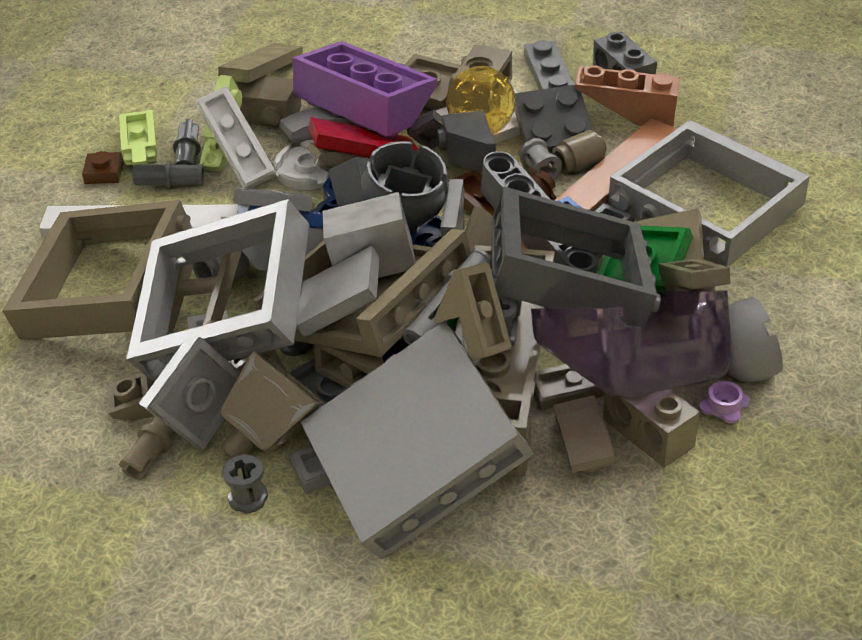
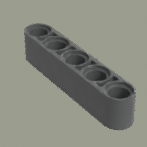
(503, 170)

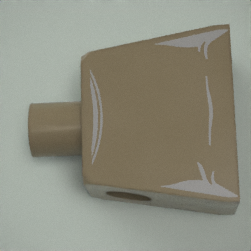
(265, 406)

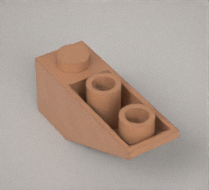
(631, 93)

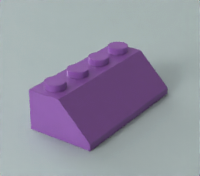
(362, 87)

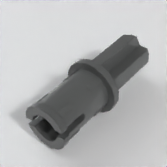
(187, 143)
(168, 174)

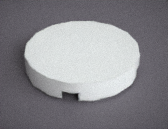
(295, 171)

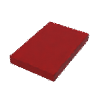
(349, 138)

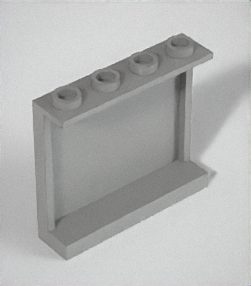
(414, 441)

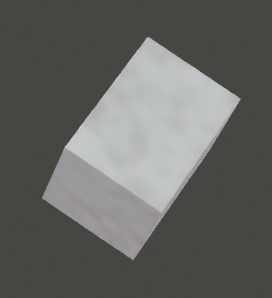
(369, 223)

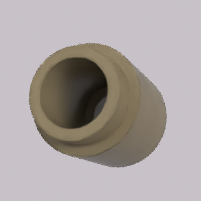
(580, 151)

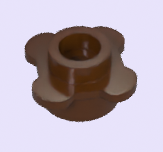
(544, 181)

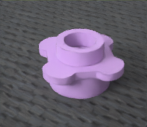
(724, 401)

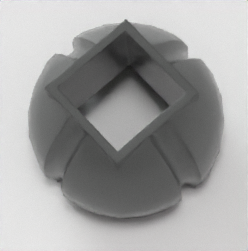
(415, 174)

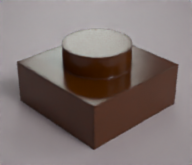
(102, 167)

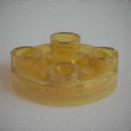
(483, 90)

